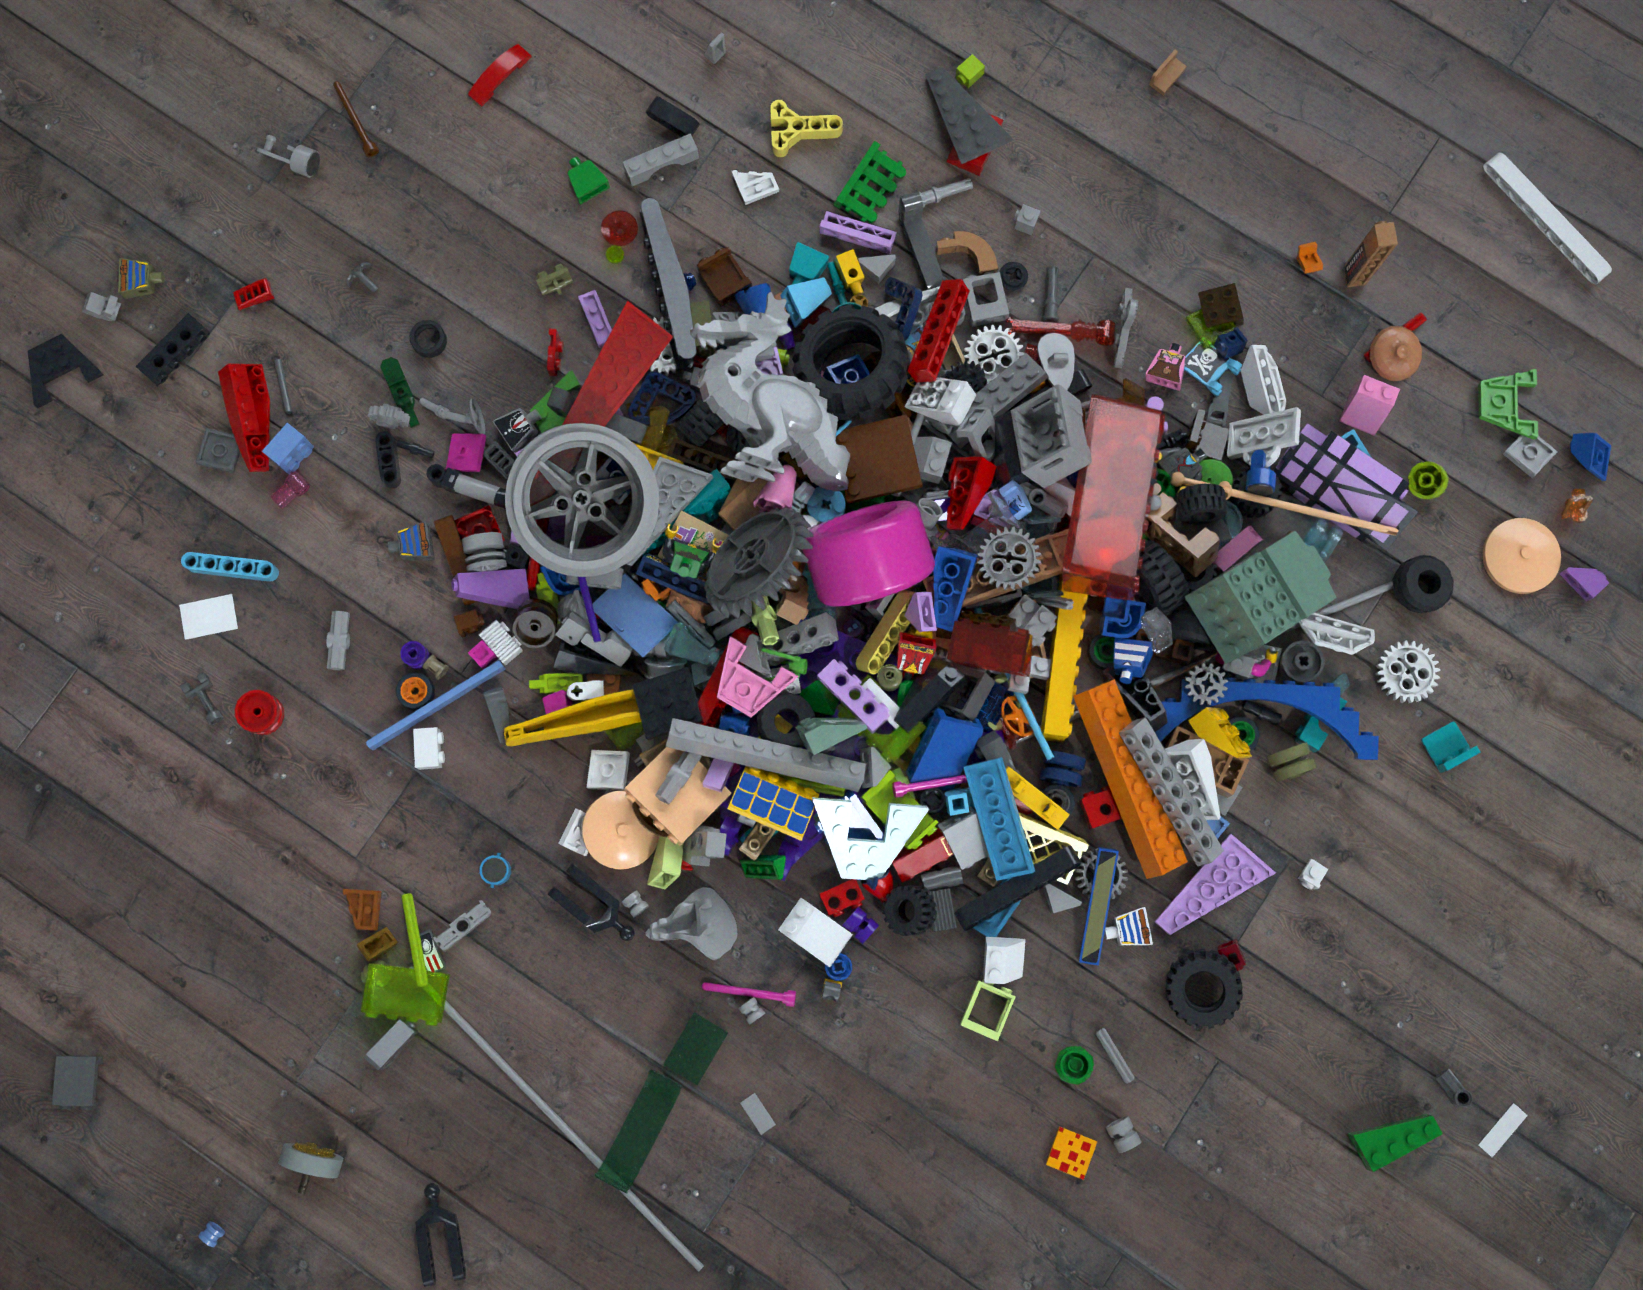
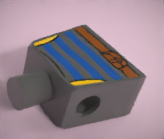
(414, 543)

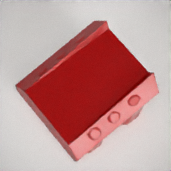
(477, 522)

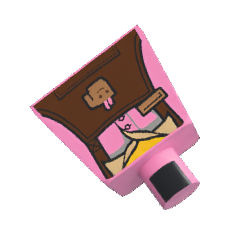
(1167, 368)

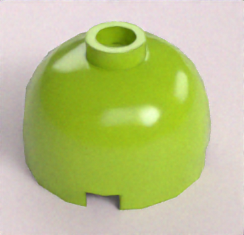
(1427, 480)

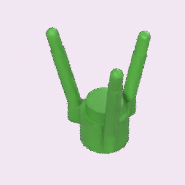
(796, 664)

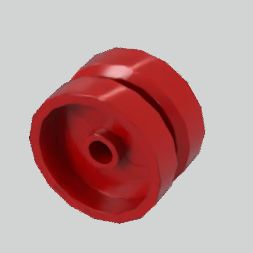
(248, 711)

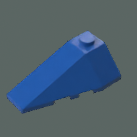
(951, 581)

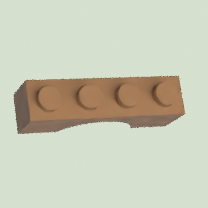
(794, 600)

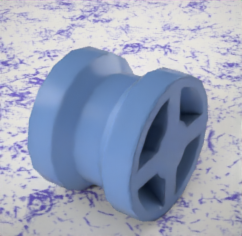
(211, 1234)

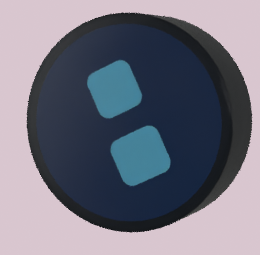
(852, 628)

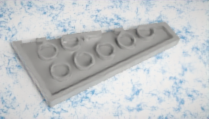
(677, 488)

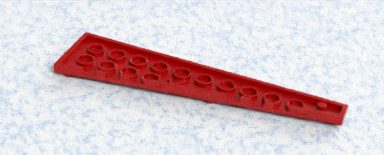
(617, 370)

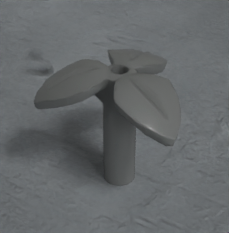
(358, 273)

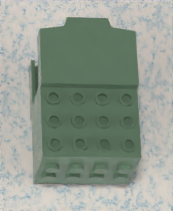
(1262, 596)

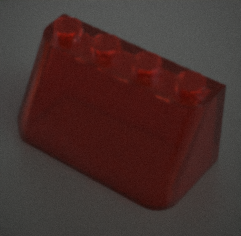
(991, 647)

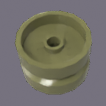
(1291, 761)

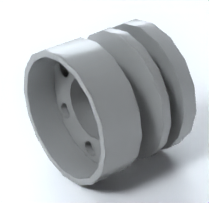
(484, 549)

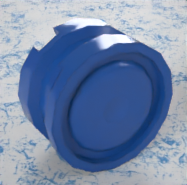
(840, 968)

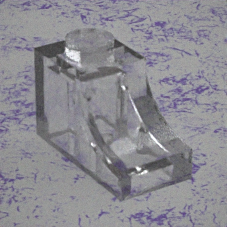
(1158, 629)

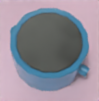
(495, 870)

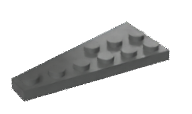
(966, 120)

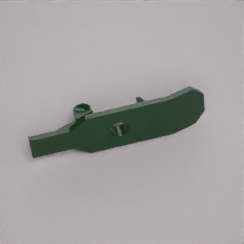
(396, 381)

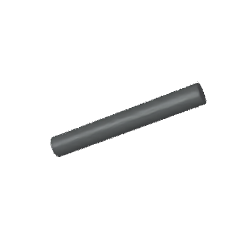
(283, 386)

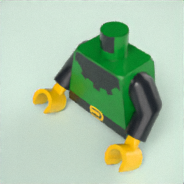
(685, 557)

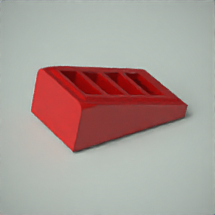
(262, 297)

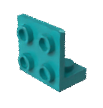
(1448, 747)

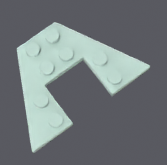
(866, 857)

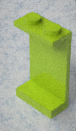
(878, 800)

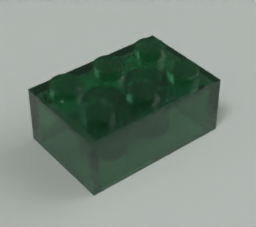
(696, 1048)

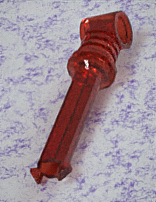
(1102, 332)

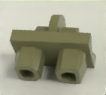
(554, 281)

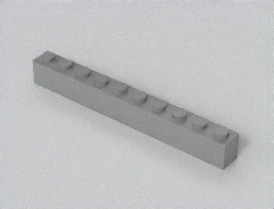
(765, 755)

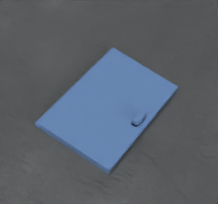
(636, 613)

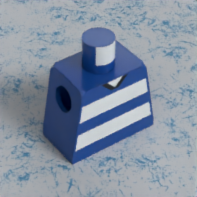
(1131, 658)

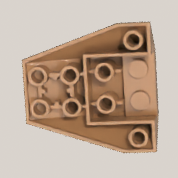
(739, 502)

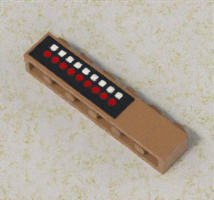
(1370, 254)

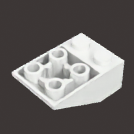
(942, 400)

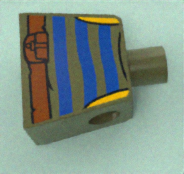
(137, 278)

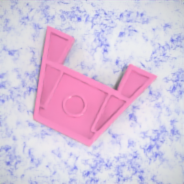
(745, 688)

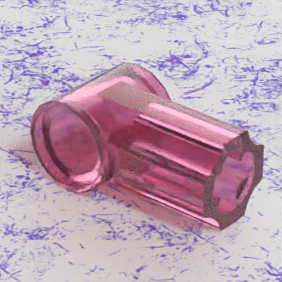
(294, 486)

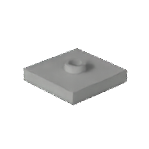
(1530, 454)

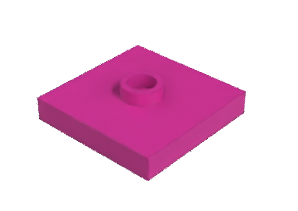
(466, 452)

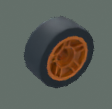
(407, 685)

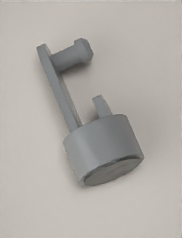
(302, 161)

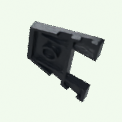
(54, 360)

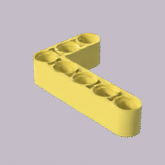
(885, 635)

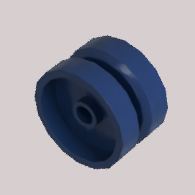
(1062, 769)

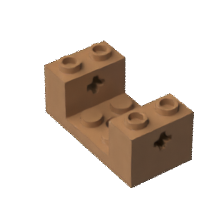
(1192, 554)
(1226, 767)

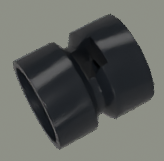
(933, 799)

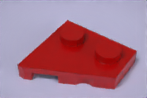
(556, 346)

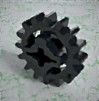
(972, 373)

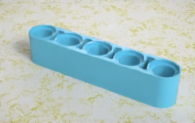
(222, 562)

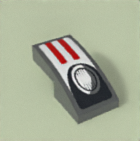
(432, 955)

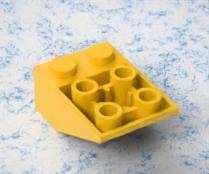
(1215, 728)

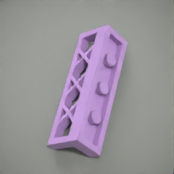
(857, 236)

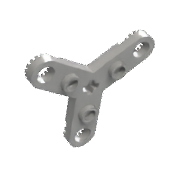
(1128, 314)

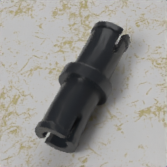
(1261, 712)

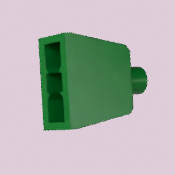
(586, 180)

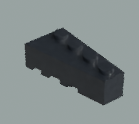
(1139, 698)

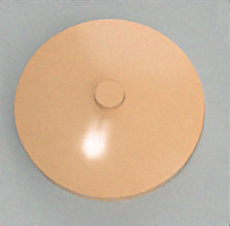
(1521, 555)
(615, 834)

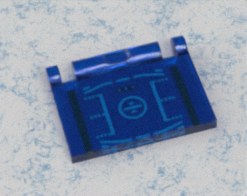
(991, 708)

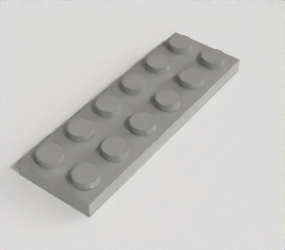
(1005, 390)

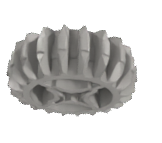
(1088, 863)

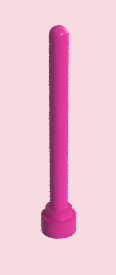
(900, 789)
(787, 997)

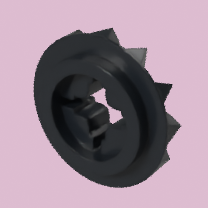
(1010, 268)

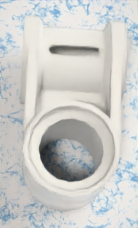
(588, 690)

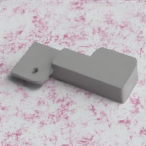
(610, 646)

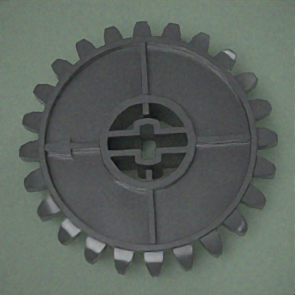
(757, 561)

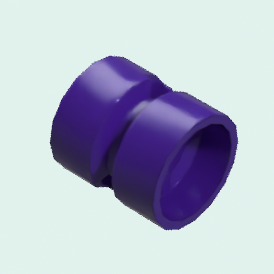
(414, 654)
(853, 922)

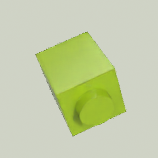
(970, 71)

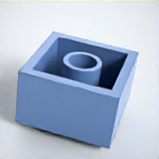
(288, 449)

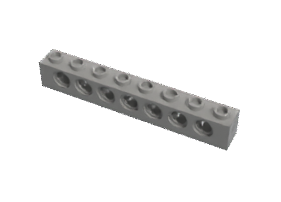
(792, 641)
(1171, 791)

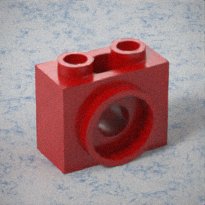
(1091, 808)

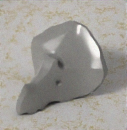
(702, 921)

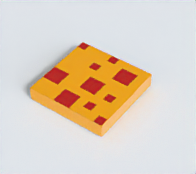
(1071, 1153)

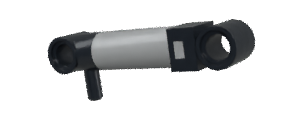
(457, 483)

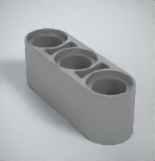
(609, 580)

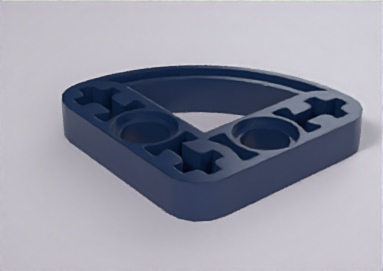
(654, 390)

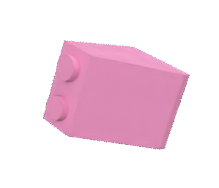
(1369, 404)

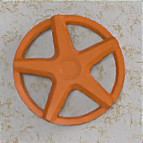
(1016, 716)

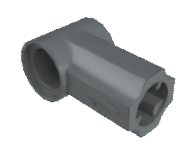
(1453, 1087)

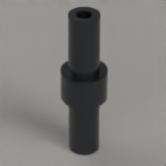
(415, 448)

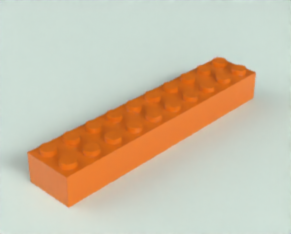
(1141, 811)

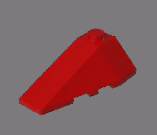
(969, 482)

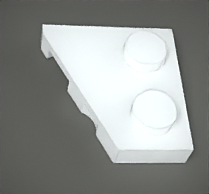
(755, 185)

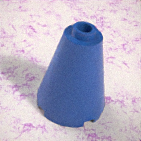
(753, 299)

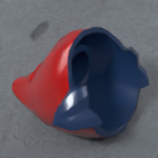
(879, 886)

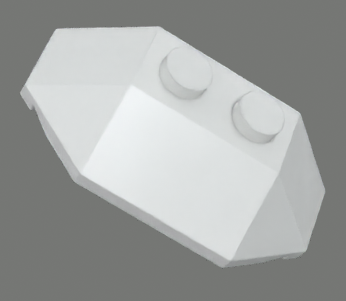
(1262, 381)
(1336, 634)

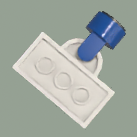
(1260, 445)

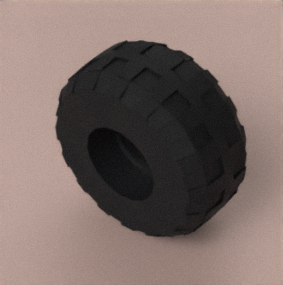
(1438, 579)
(1188, 628)
(783, 702)

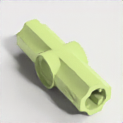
(765, 622)

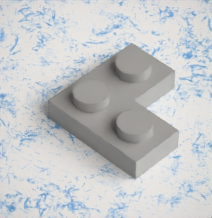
(1039, 669)

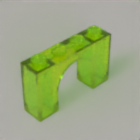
(890, 745)

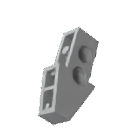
(704, 845)

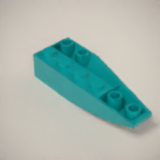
(703, 506)

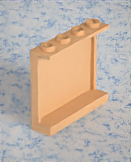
(688, 808)

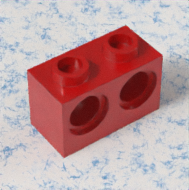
(840, 893)

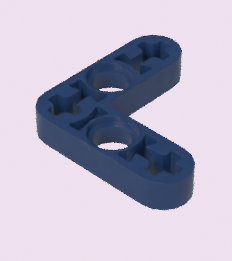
(910, 303)

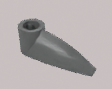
(498, 710)

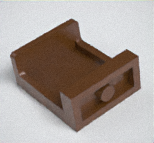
(723, 276)

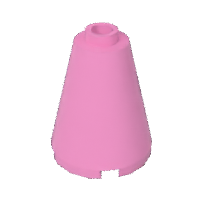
(777, 493)

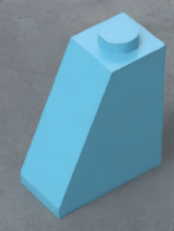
(805, 299)

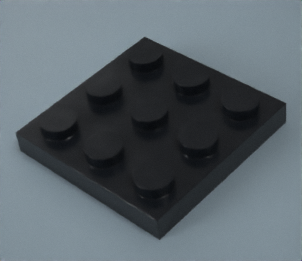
(664, 699)

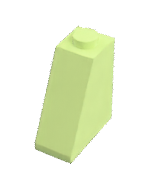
(666, 863)

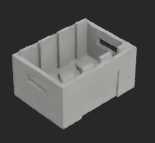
(1040, 452)

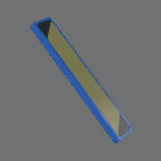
(1098, 906)

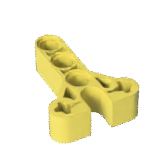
(790, 120)

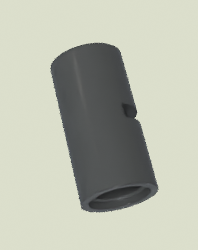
(942, 879)

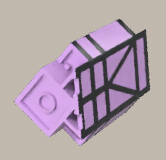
(1345, 481)

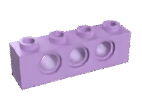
(838, 669)

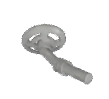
(473, 417)

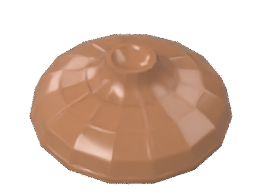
(1395, 353)

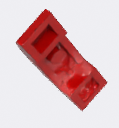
(497, 73)

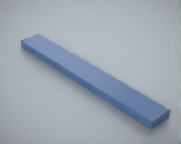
(435, 705)

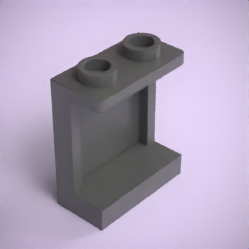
(76, 1081)

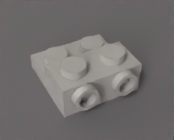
(1033, 618)

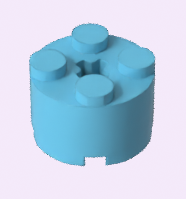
(823, 496)

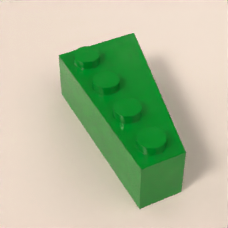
(1393, 1140)

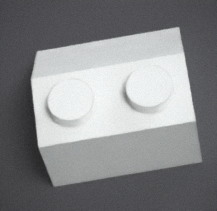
(1003, 959)

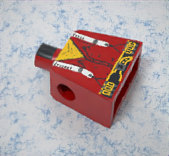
(914, 654)

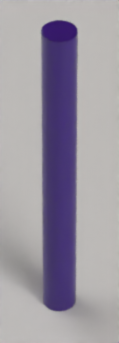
(589, 609)

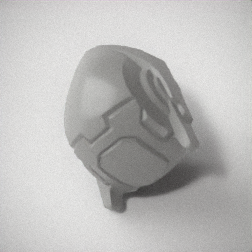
(572, 603)

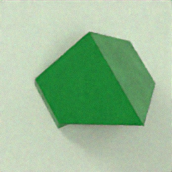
(820, 698)

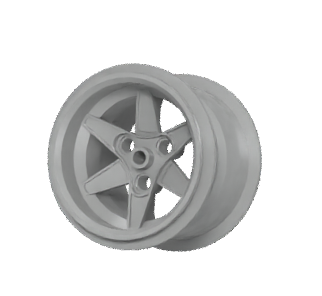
(626, 539)

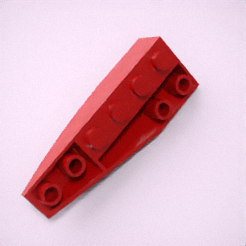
(248, 411)

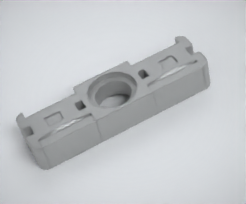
(453, 935)

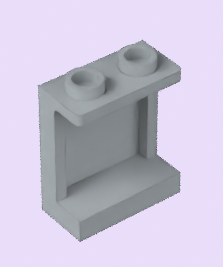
(965, 838)

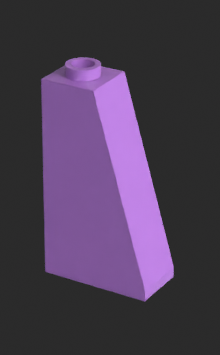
(498, 588)

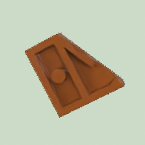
(364, 907)

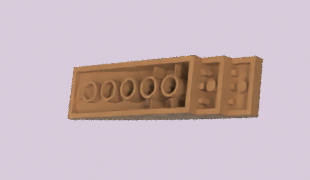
(1052, 551)

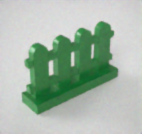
(862, 189)

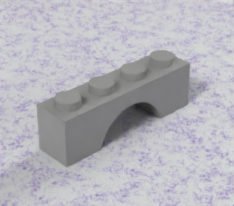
(675, 152)

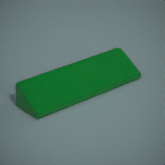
(764, 867)

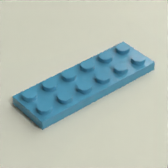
(999, 819)

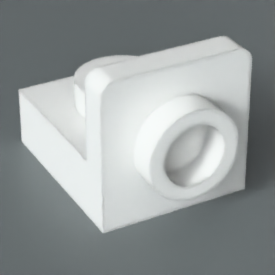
(1312, 875)

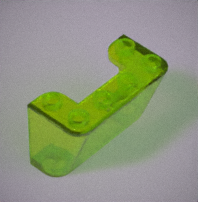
(396, 993)

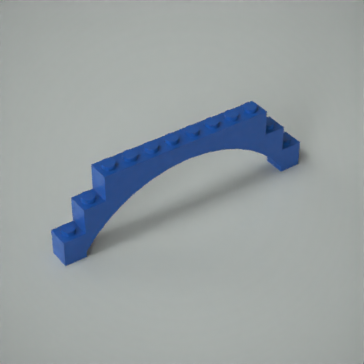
(1317, 701)

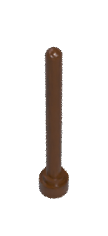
(369, 147)

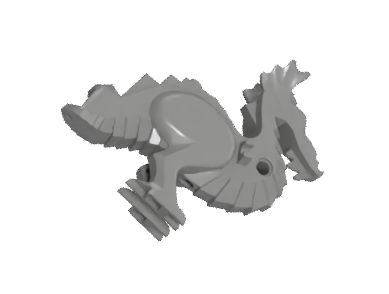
(767, 409)

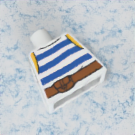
(1130, 928)

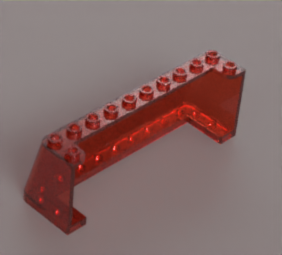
(1112, 499)

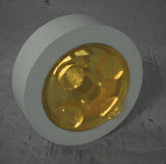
(310, 1161)

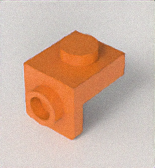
(1308, 258)
(653, 589)

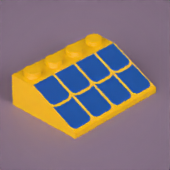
(773, 801)

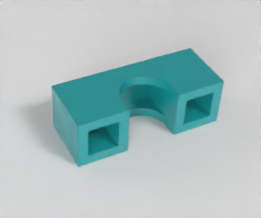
(1311, 732)

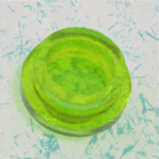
(615, 254)

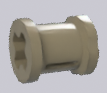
(435, 667)

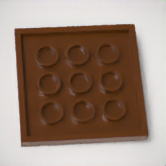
(880, 459)

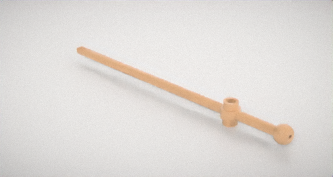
(1178, 479)

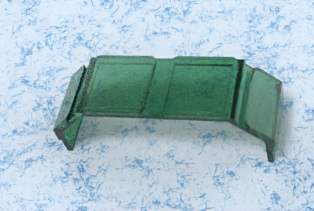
(639, 1131)

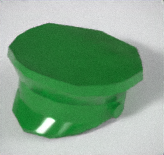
(1074, 1065)

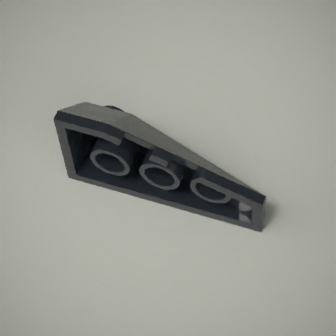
(585, 660)
(928, 693)

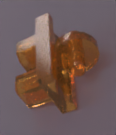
(1577, 506)

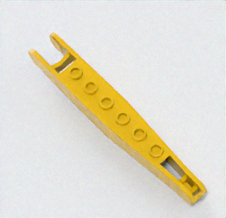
(582, 718)

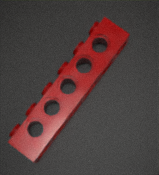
(938, 330)

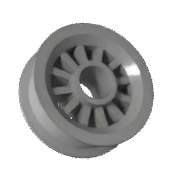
(660, 666)

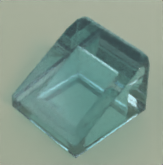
(1343, 682)

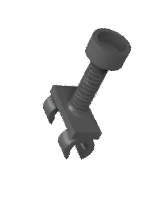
(213, 716)

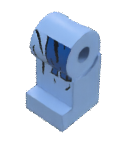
(1016, 499)

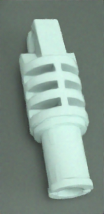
(802, 496)

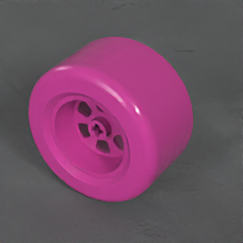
(869, 553)

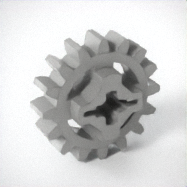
(389, 416)
(1202, 696)

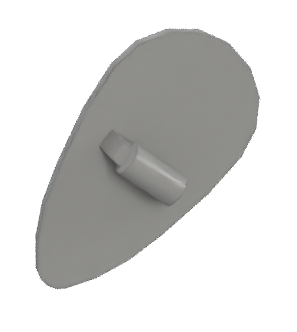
(1057, 359)

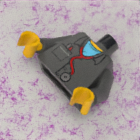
(1182, 461)

